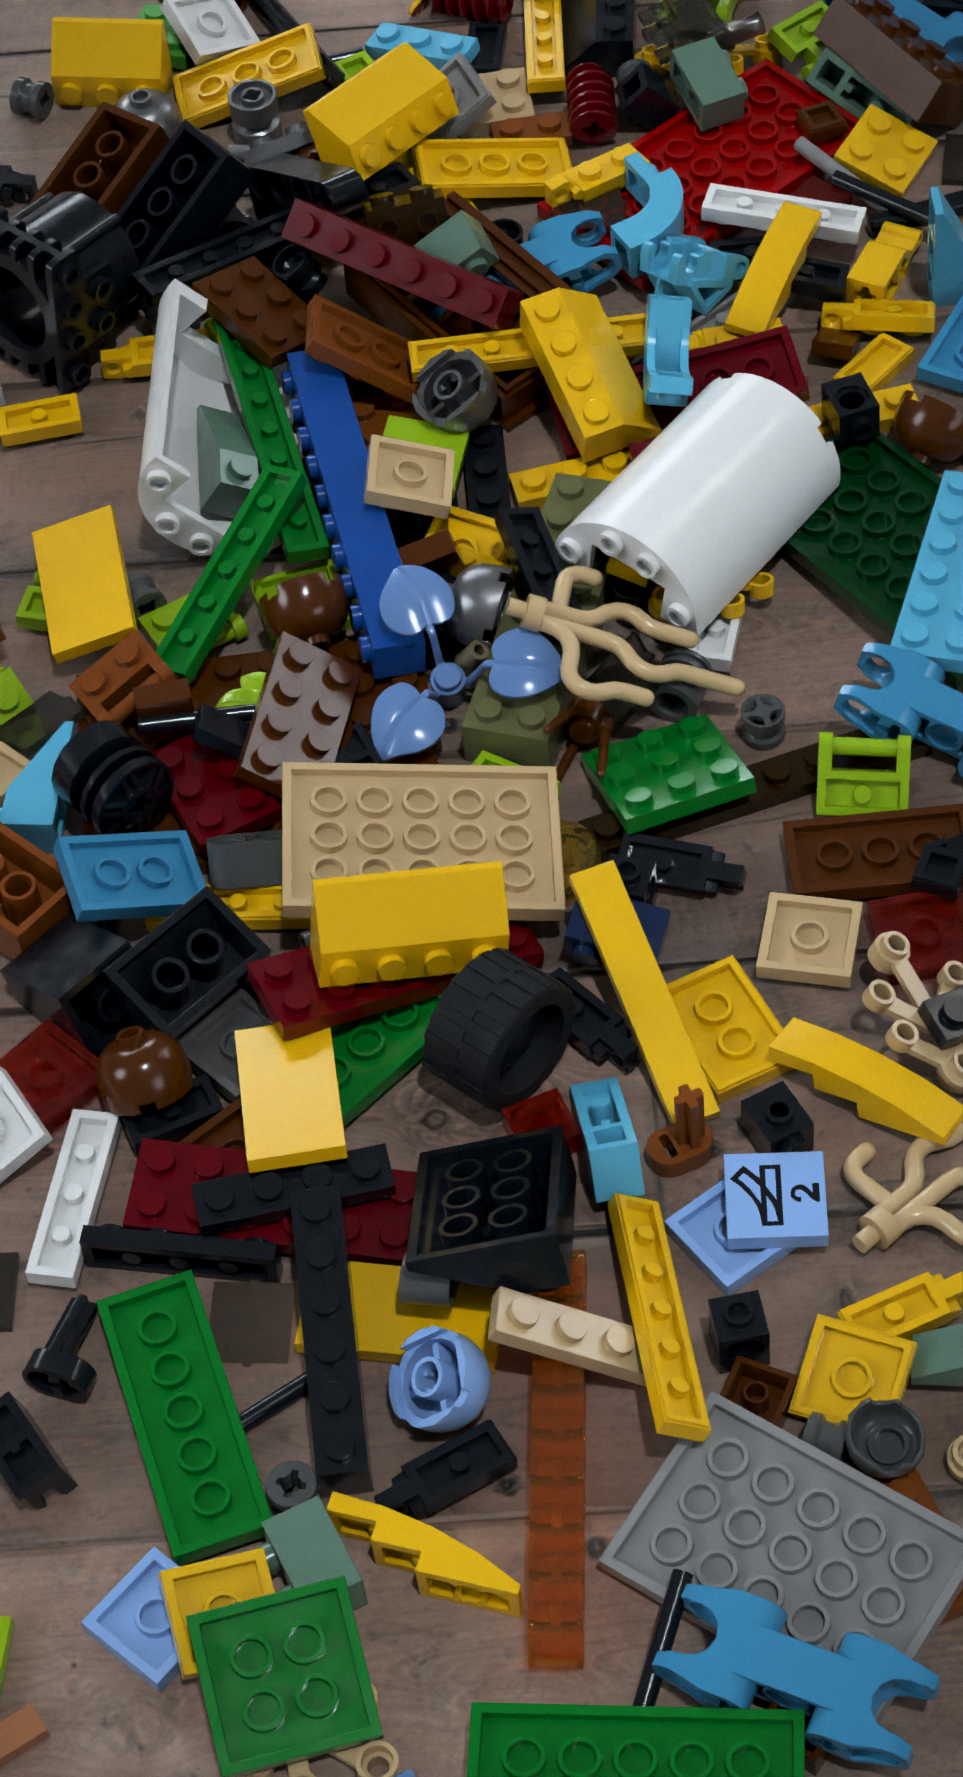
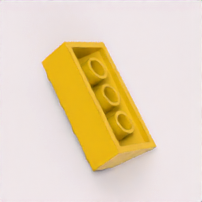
(381, 111)
(586, 372)
(406, 922)

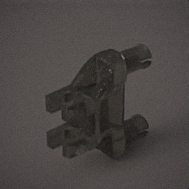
(691, 21)

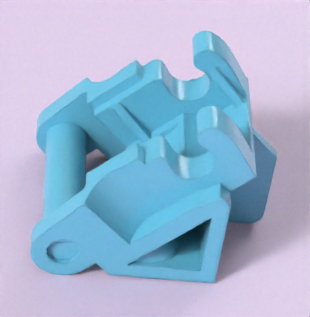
(691, 270)

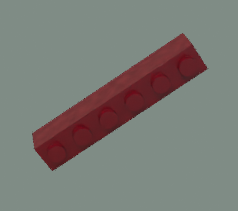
(402, 265)

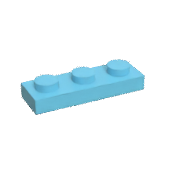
(433, 45)

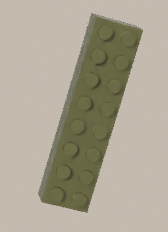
(516, 725)

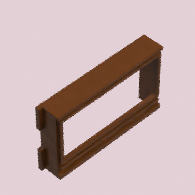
(517, 267)

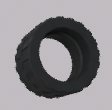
(499, 1029)

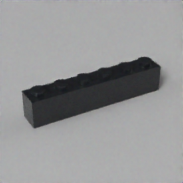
(331, 1342)

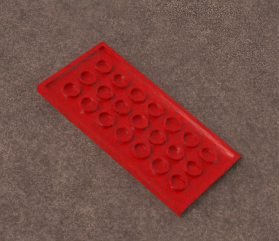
(741, 153)

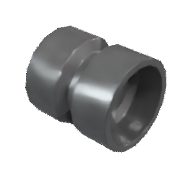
(254, 111)

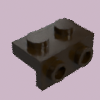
(408, 215)

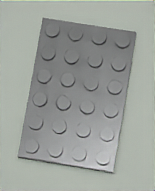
(793, 1529)

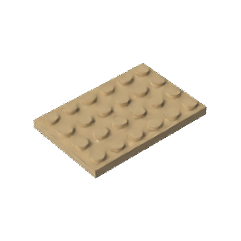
(420, 817)

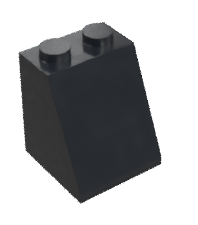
(65, 981)

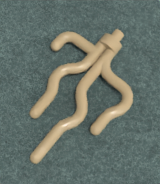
(576, 626)
(907, 1204)

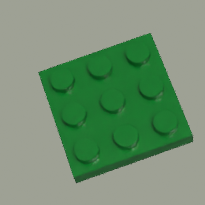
(669, 773)
(284, 1677)

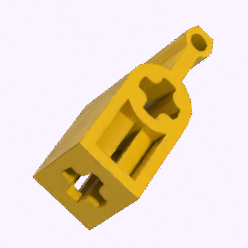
(883, 263)

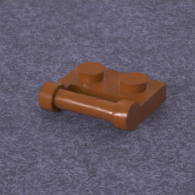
(117, 675)

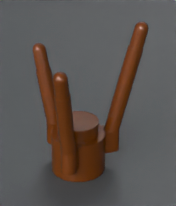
(586, 724)

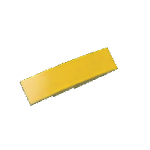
(773, 270)
(878, 1085)
(441, 1564)

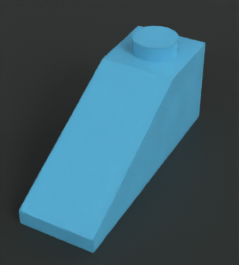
(944, 251)
(30, 800)
(607, 1139)

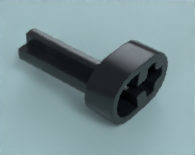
(55, 1367)

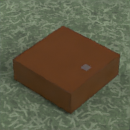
(821, 121)
(835, 344)

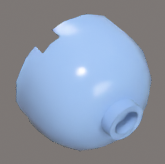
(439, 1380)

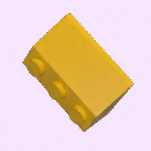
(107, 58)

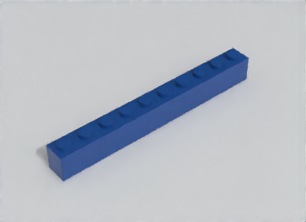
(360, 531)

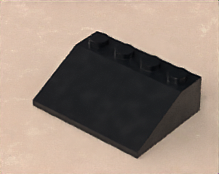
(496, 1212)

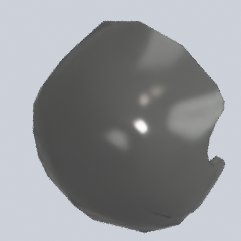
(885, 1438)

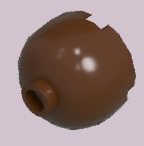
(929, 429)
(307, 608)
(141, 1070)

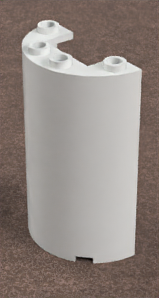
(184, 375)
(711, 497)

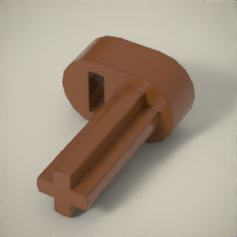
(687, 1137)

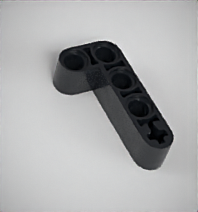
(292, 177)

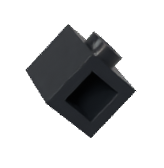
(647, 97)
(777, 1121)

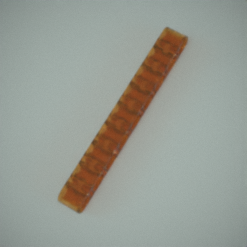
(558, 1499)

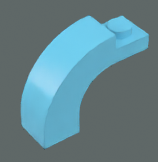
(662, 212)
(667, 351)

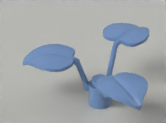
(409, 721)

